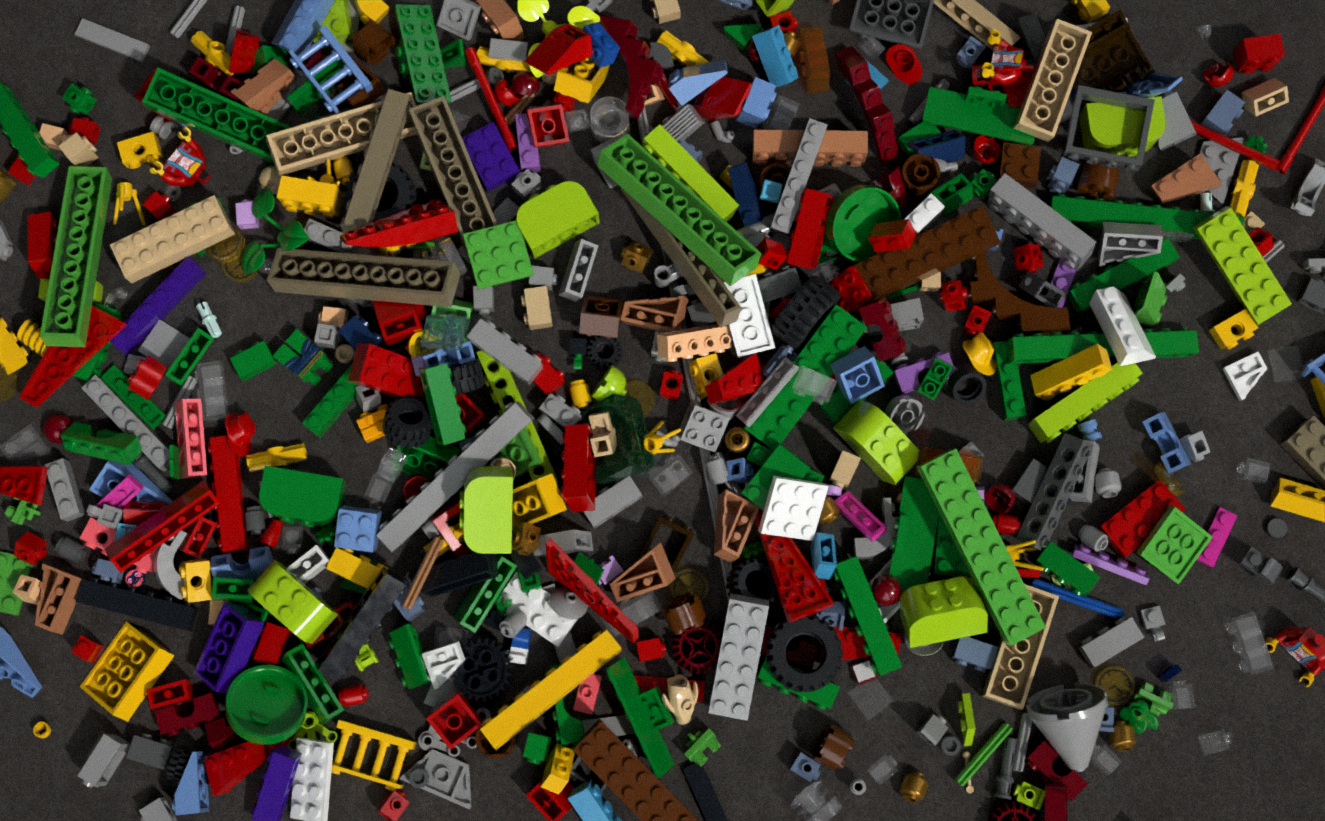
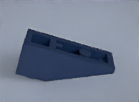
(944, 146)
(746, 194)

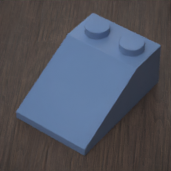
(694, 79)
(193, 787)

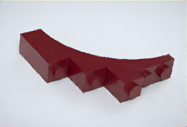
(636, 52)
(868, 93)

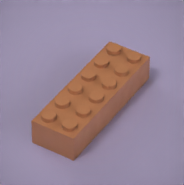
(835, 149)

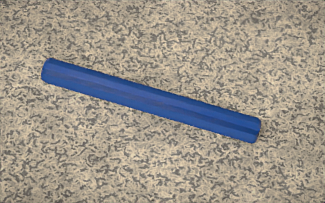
(1083, 601)

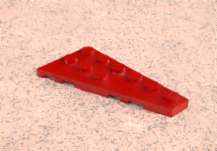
(62, 362)
(794, 578)
(575, 580)

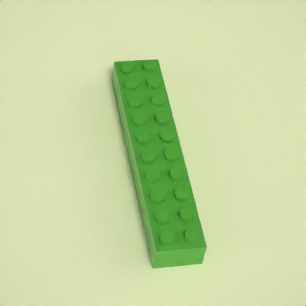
(679, 209)
(76, 257)
(981, 547)

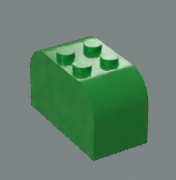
(301, 496)

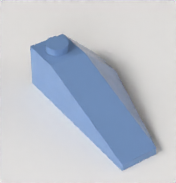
(1151, 85)
(115, 472)
(15, 666)

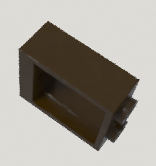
(669, 522)

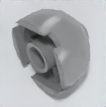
(905, 413)

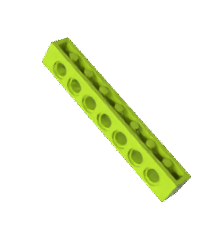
(511, 391)

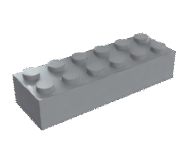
(1041, 222)
(739, 656)

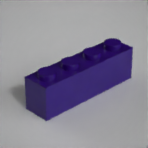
(277, 784)

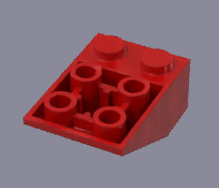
(561, 49)
(722, 99)
(397, 320)

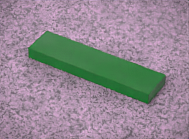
(143, 408)

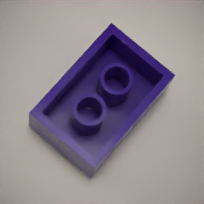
(490, 157)

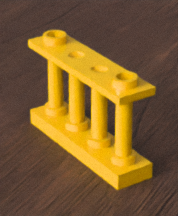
(366, 735)

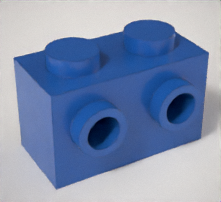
(603, 45)

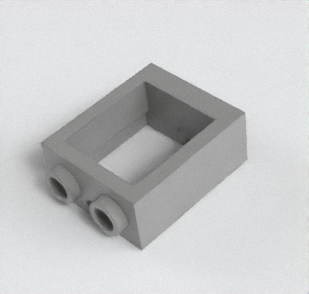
(104, 760)

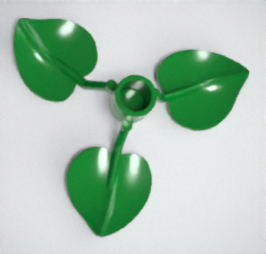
(289, 239)

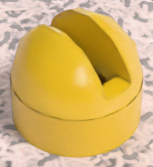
(41, 726)

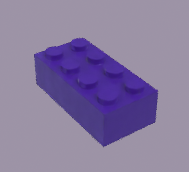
(228, 646)

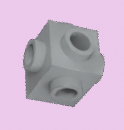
(527, 184)

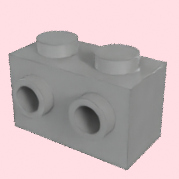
(556, 409)

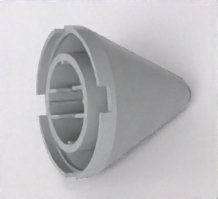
(1070, 720)

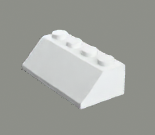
(1121, 326)

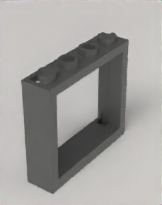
(1114, 99)

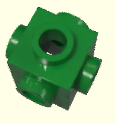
(79, 99)
(979, 189)

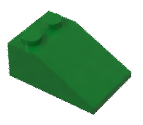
(780, 463)

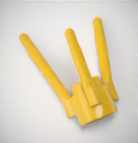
(327, 178)
(124, 193)
(654, 442)
(1014, 551)

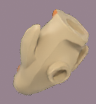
(680, 698)

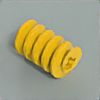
(30, 336)

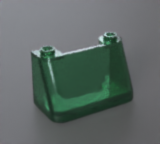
(630, 430)

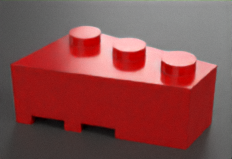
(41, 242)
(737, 382)
(232, 765)

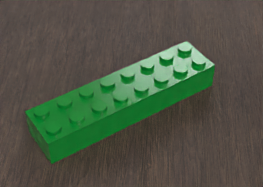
(211, 113)
(827, 345)

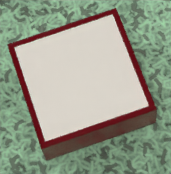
(863, 672)

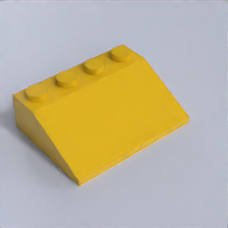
(126, 672)

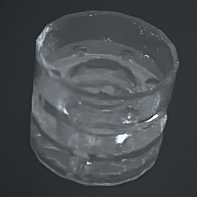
(606, 112)
(447, 253)
(815, 804)

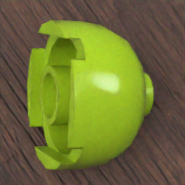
(611, 383)

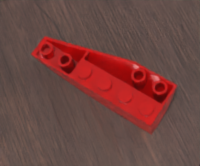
(406, 227)

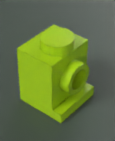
(1037, 795)

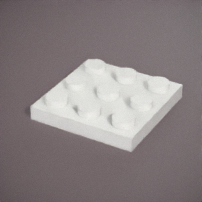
(793, 508)

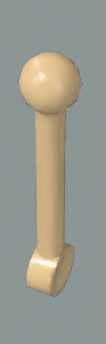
(969, 789)

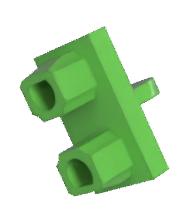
(24, 510)
(1156, 704)
(699, 743)

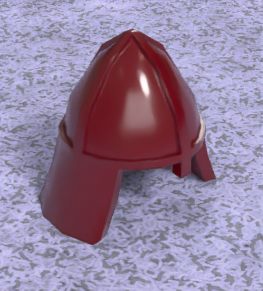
(893, 184)

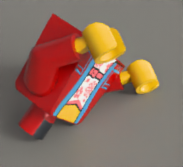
(1006, 63)
(184, 165)
(1304, 646)

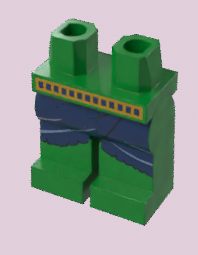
(307, 363)

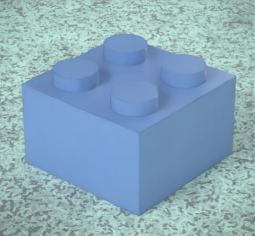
(757, 104)
(857, 375)
(357, 528)

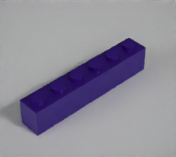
(158, 305)

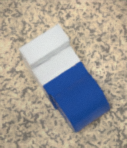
(520, 647)

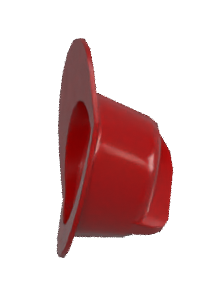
(904, 63)
(239, 432)

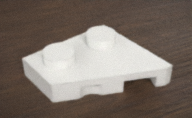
(1245, 374)
(443, 662)

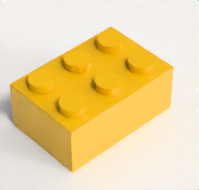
(581, 80)
(310, 196)
(536, 501)

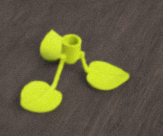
(533, 9)

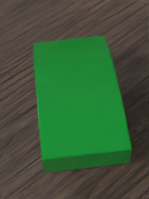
(935, 378)

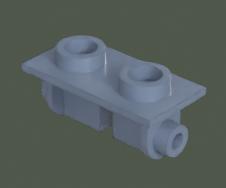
(784, 350)

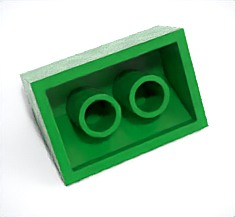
(428, 458)
(409, 656)

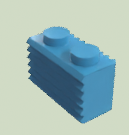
(823, 555)

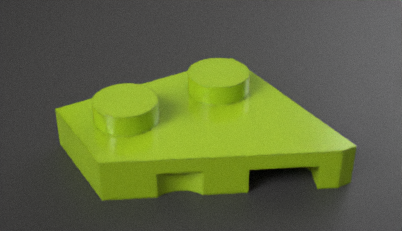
(967, 722)

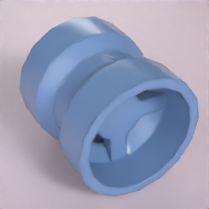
(1089, 430)

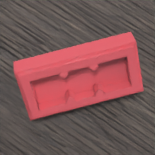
(587, 694)

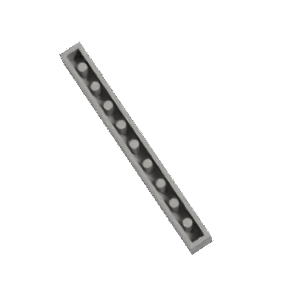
(452, 479)

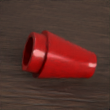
(271, 534)

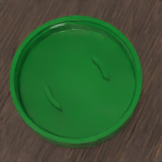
(854, 218)
(266, 704)

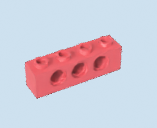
(190, 438)
(92, 537)

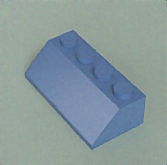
(301, 24)

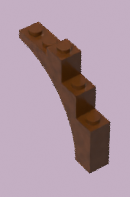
(1007, 306)

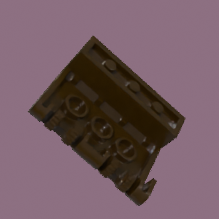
(1111, 56)

